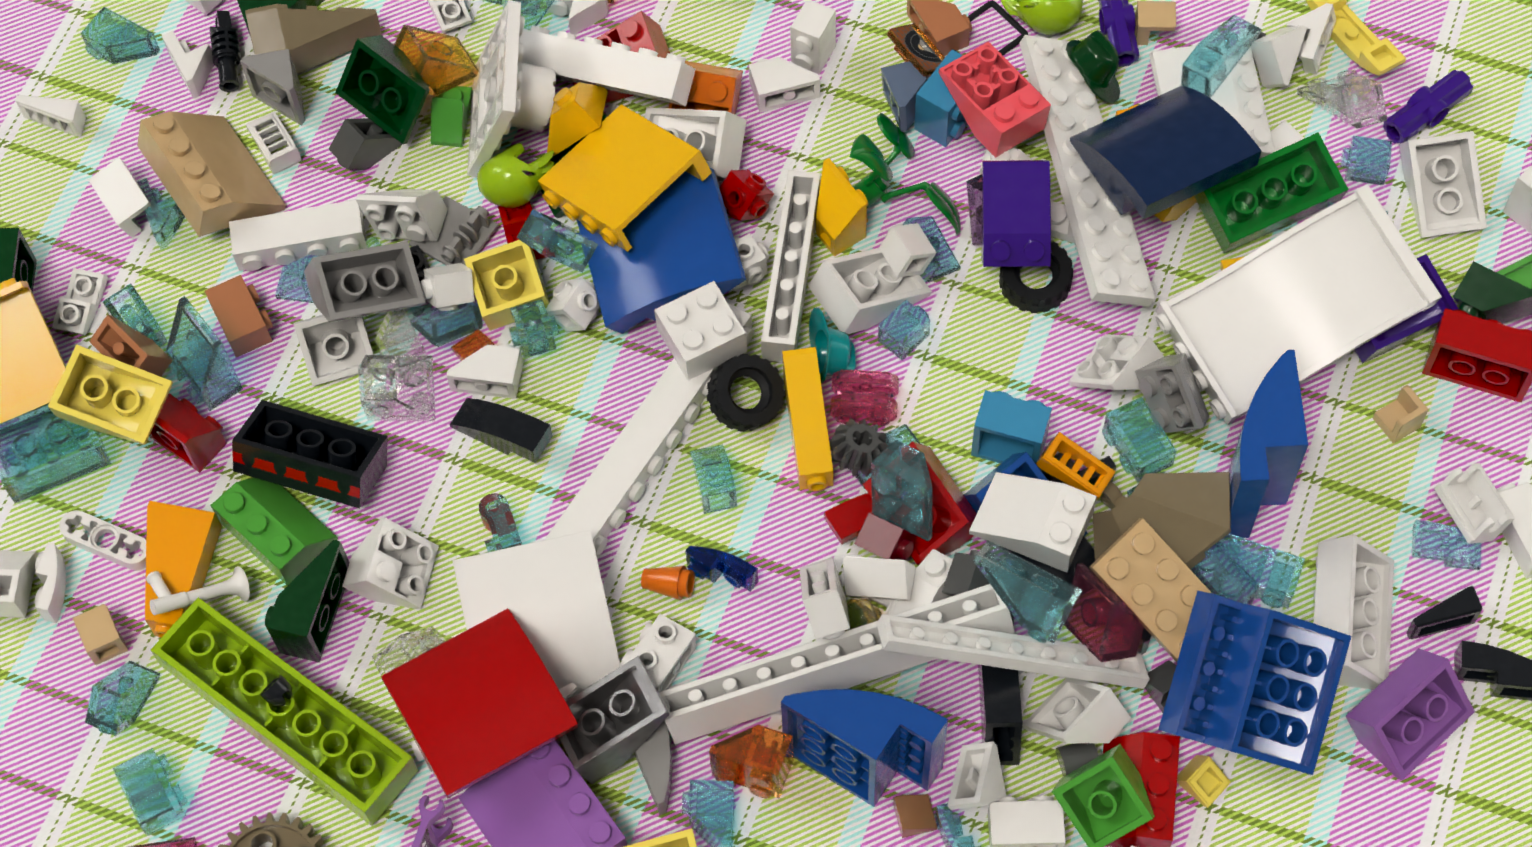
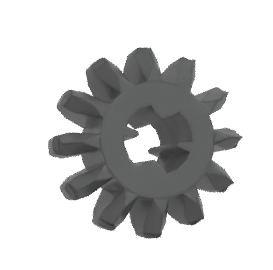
(857, 446)

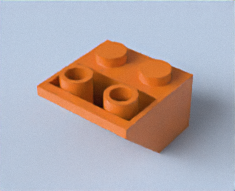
(713, 88)

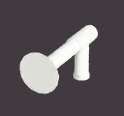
(166, 602)

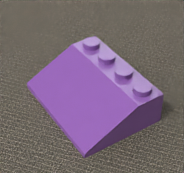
(540, 805)

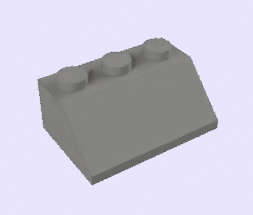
(364, 282)

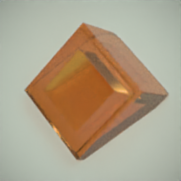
(471, 344)

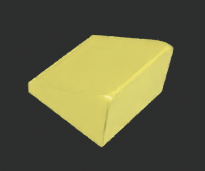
(1203, 780)

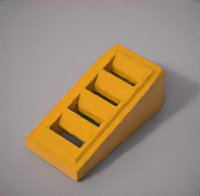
(1071, 450)

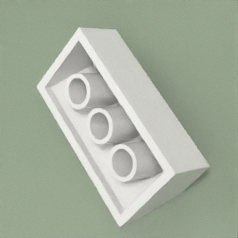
(1356, 599)

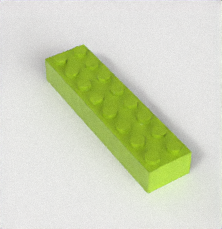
(308, 731)

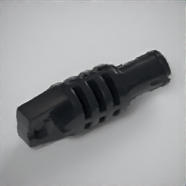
(225, 51)

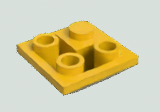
(840, 210)

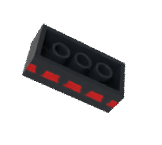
(310, 453)

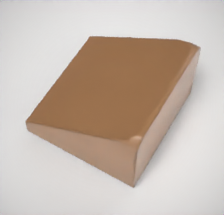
(914, 814)

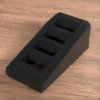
(1452, 613)

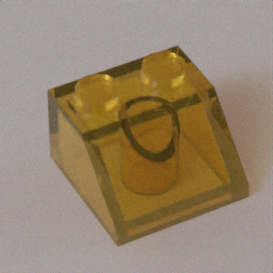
(437, 58)

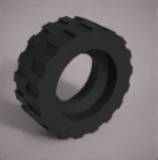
(1044, 298)
(720, 392)

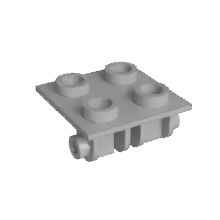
(461, 234)

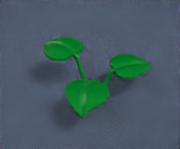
(877, 182)

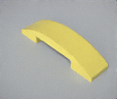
(1359, 41)

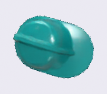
(833, 346)

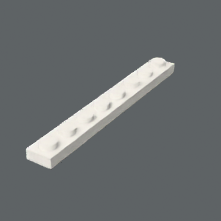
(1006, 651)

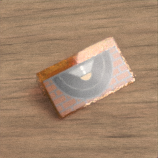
(916, 48)

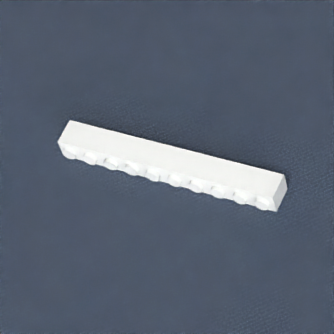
(638, 452)
(821, 665)

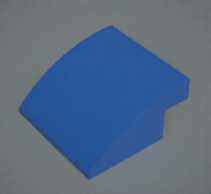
(675, 249)
(1268, 446)
(1255, 682)
(865, 739)

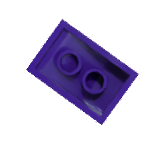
(1016, 213)
(1412, 326)

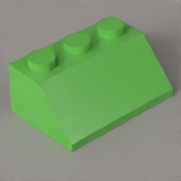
(272, 526)

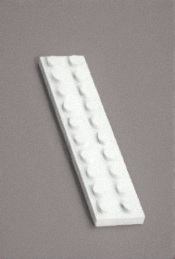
(1102, 235)

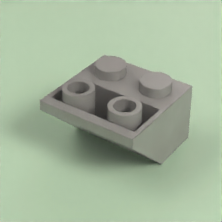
(1173, 394)

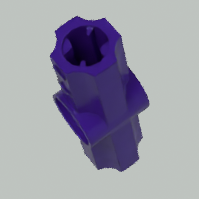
(1118, 25)
(1428, 106)

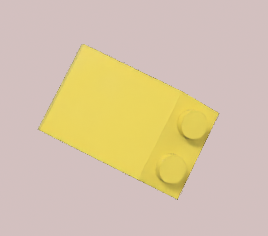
(109, 396)

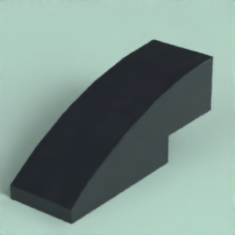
(503, 428)
(1505, 671)

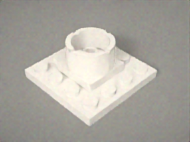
(506, 90)

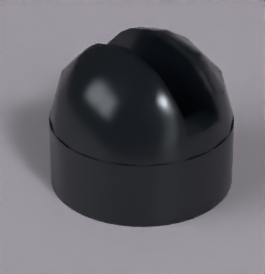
(277, 691)

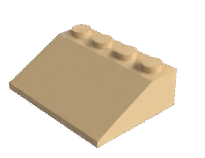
(206, 170)

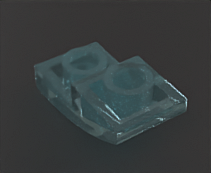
(951, 827)

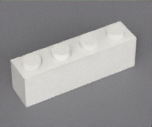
(297, 233)

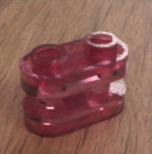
(864, 396)

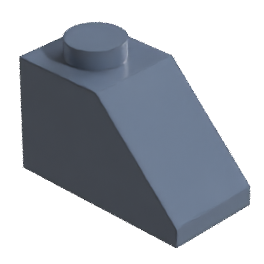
(900, 88)

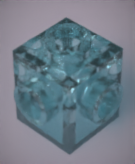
(534, 335)

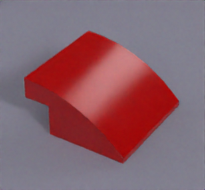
(479, 702)

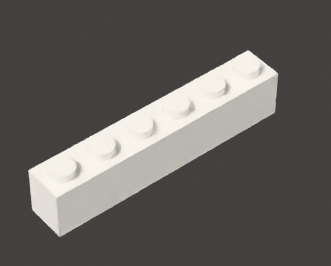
(609, 67)
(790, 265)

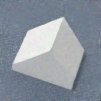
(332, 348)

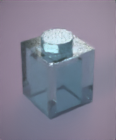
(1367, 160)
(904, 329)

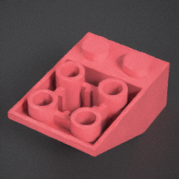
(995, 99)

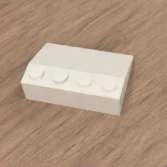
(1237, 94)

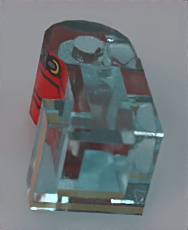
(499, 520)

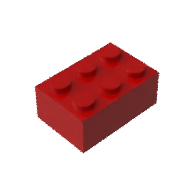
(1481, 355)

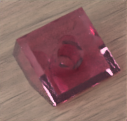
(1102, 619)

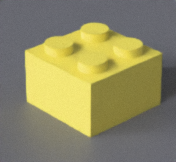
(504, 280)

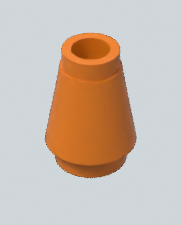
(669, 581)

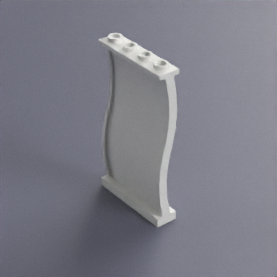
(1305, 291)

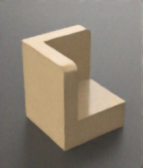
(1154, 17)
(1401, 415)
(99, 634)

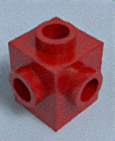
(745, 195)

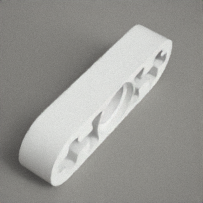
(97, 528)

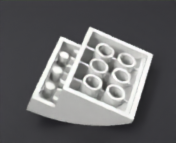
(554, 597)

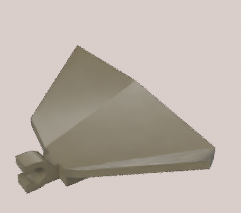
(1182, 508)

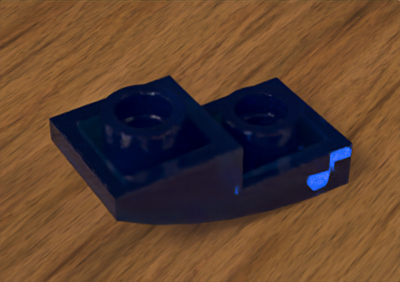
(714, 563)

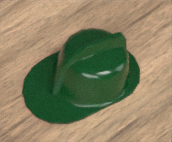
(1097, 63)

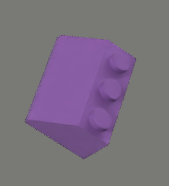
(1411, 712)

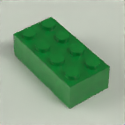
(1273, 193)

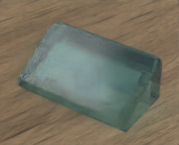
(944, 260)
(445, 326)

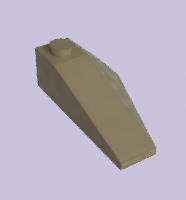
(309, 33)

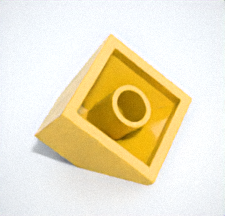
(575, 115)

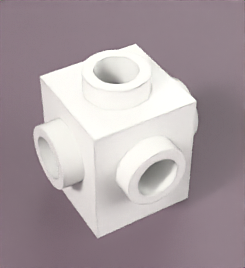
(753, 259)
(574, 304)

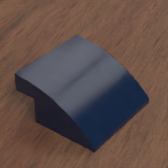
(1166, 151)

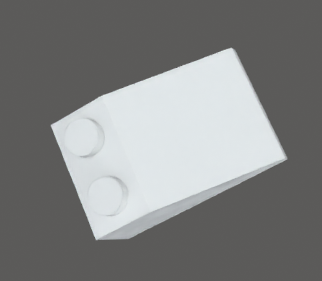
(713, 132)
(1444, 184)
(863, 289)
(1034, 518)

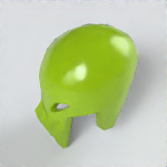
(1046, 15)
(503, 179)

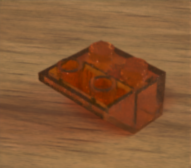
(755, 760)

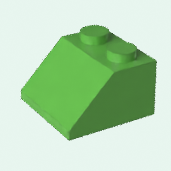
(1105, 798)

